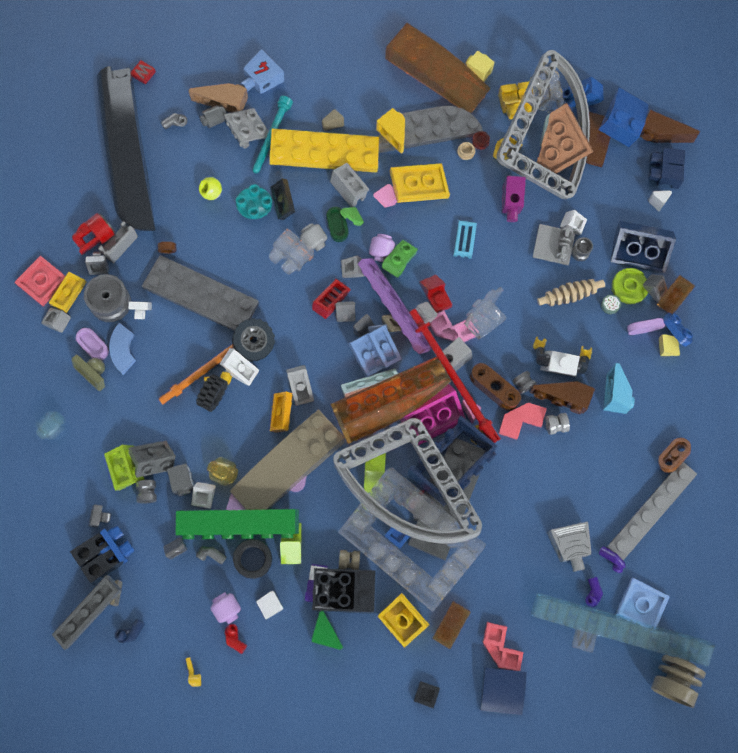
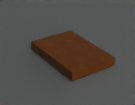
(598, 141)

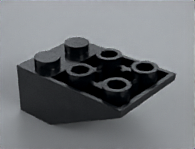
(344, 590)

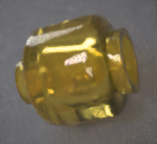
(222, 471)

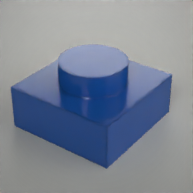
(397, 537)

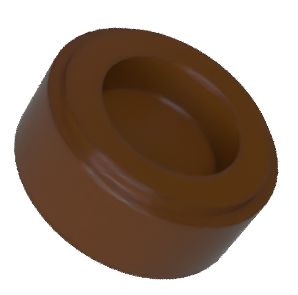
(167, 247)

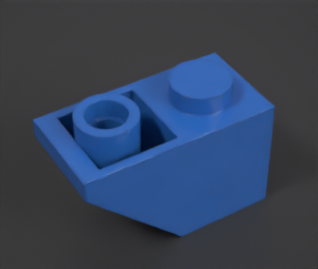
(592, 89)

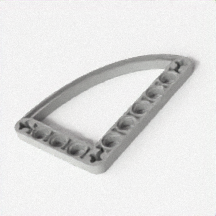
(583, 120)
(387, 517)

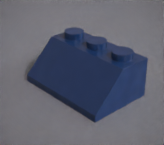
(642, 246)

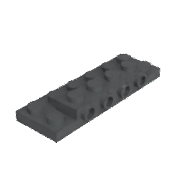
(459, 458)

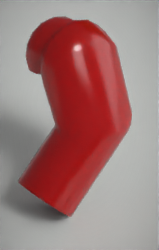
(232, 639)

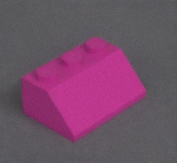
(438, 413)

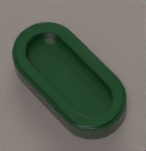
(337, 224)

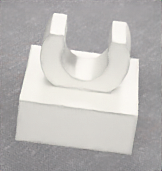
(140, 308)

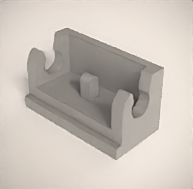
(349, 184)
(118, 243)

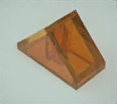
(676, 294)

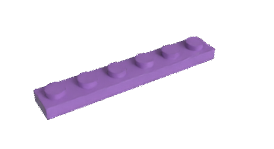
(394, 304)

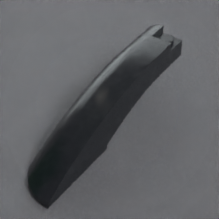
(125, 148)

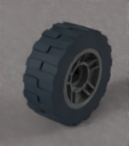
(253, 328)

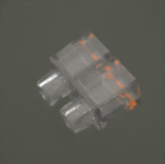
(292, 250)

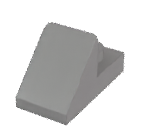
(300, 385)

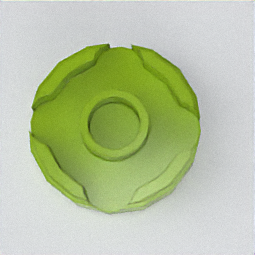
(629, 286)

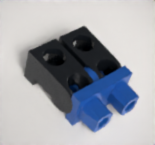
(102, 554)

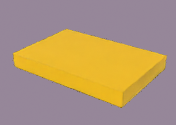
(419, 182)

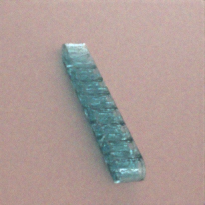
(622, 629)

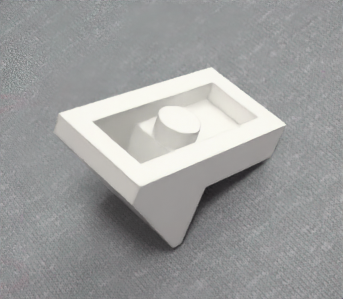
(239, 367)

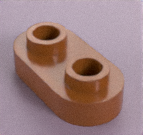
(674, 456)

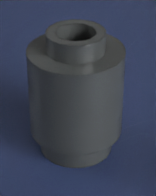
(213, 116)

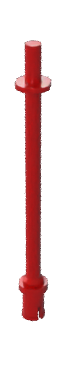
(484, 424)

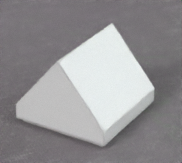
(659, 198)

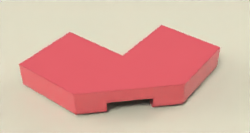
(526, 413)
(494, 642)

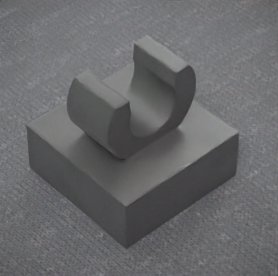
(97, 264)
(98, 516)

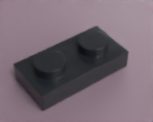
(282, 199)

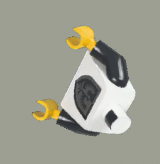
(561, 362)

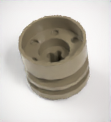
(678, 680)

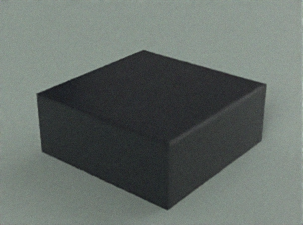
(426, 694)

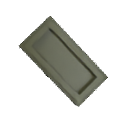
(90, 371)

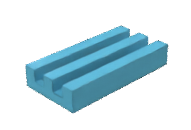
(462, 253)

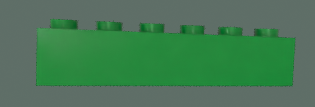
(237, 522)

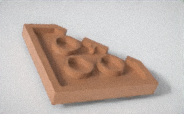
(563, 141)

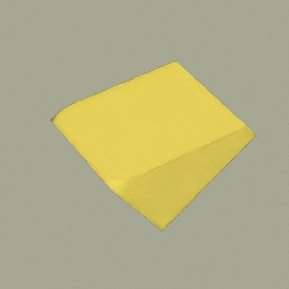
(668, 345)

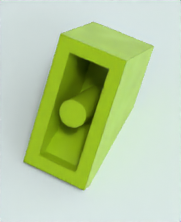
(373, 471)

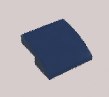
(503, 691)

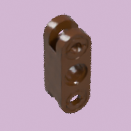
(490, 377)

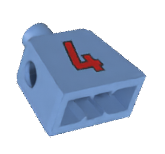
(262, 73)

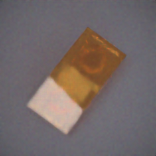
(451, 624)

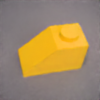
(392, 128)

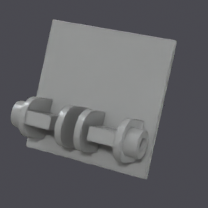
(246, 126)
(554, 244)

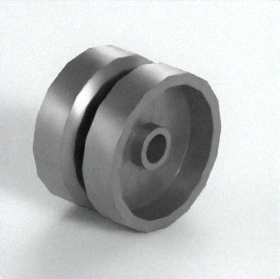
(107, 298)

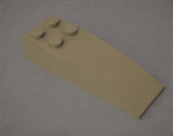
(288, 463)

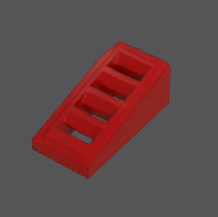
(324, 308)

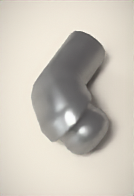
(174, 119)

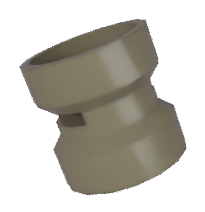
(344, 560)

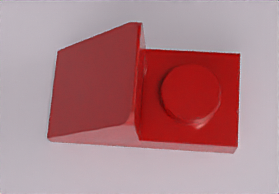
(435, 293)

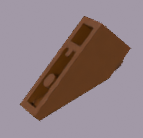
(666, 130)

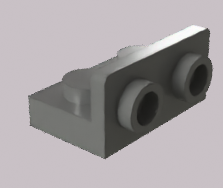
(152, 458)

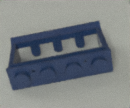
(450, 436)

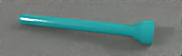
(284, 104)

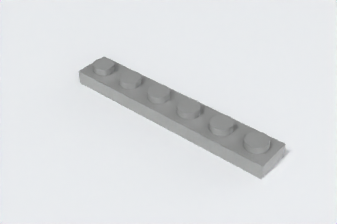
(651, 510)

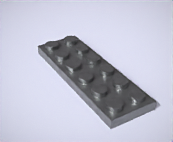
(199, 293)

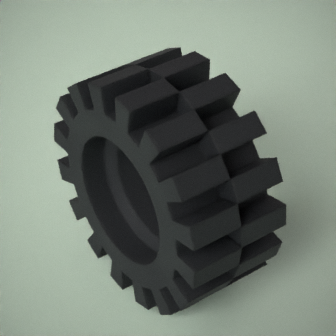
(211, 393)

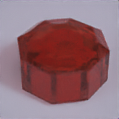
(481, 140)

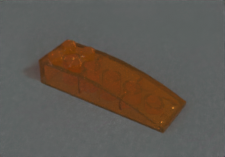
(436, 68)
(389, 399)

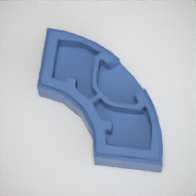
(120, 348)

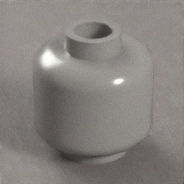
(314, 236)

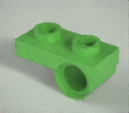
(399, 258)

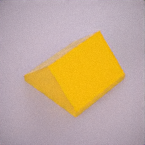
(403, 620)

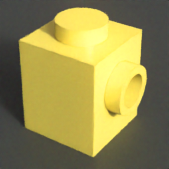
(480, 65)

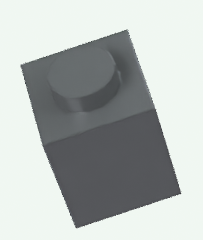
(180, 479)

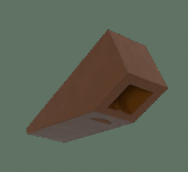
(568, 394)

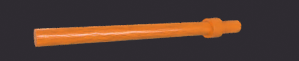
(176, 389)

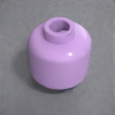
(381, 247)
(225, 608)

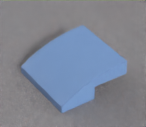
(375, 351)

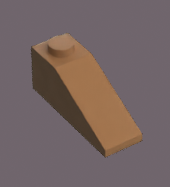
(228, 95)

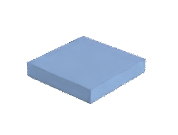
(642, 603)

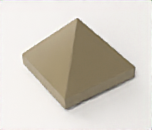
(392, 325)

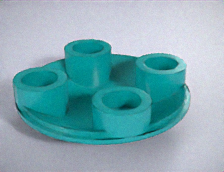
(254, 202)

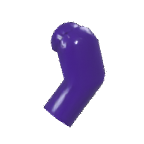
(608, 554)
(595, 593)

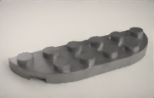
(434, 126)

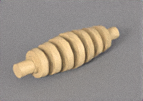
(571, 292)

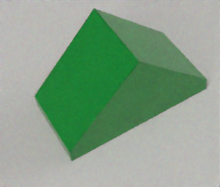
(325, 634)

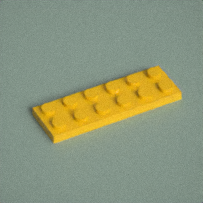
(324, 150)

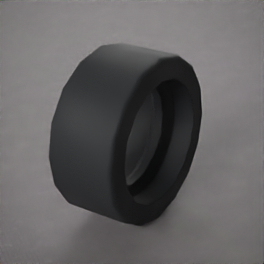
(239, 551)

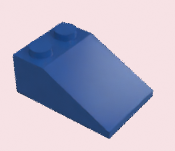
(624, 118)

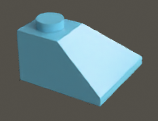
(617, 391)

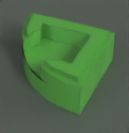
(353, 215)

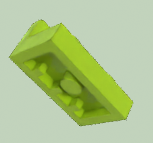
(121, 467)

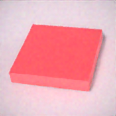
(40, 280)

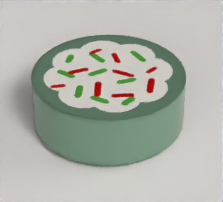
(611, 304)

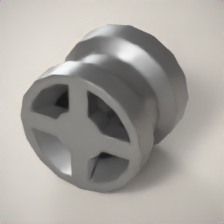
(524, 382)

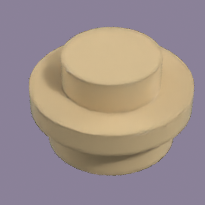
(466, 151)

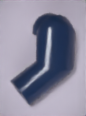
(131, 634)

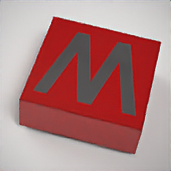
(143, 72)

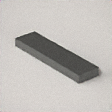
(86, 612)

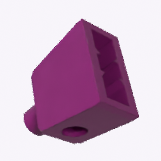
(513, 197)

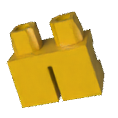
(511, 96)

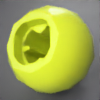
(210, 188)

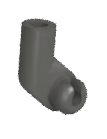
(211, 552)

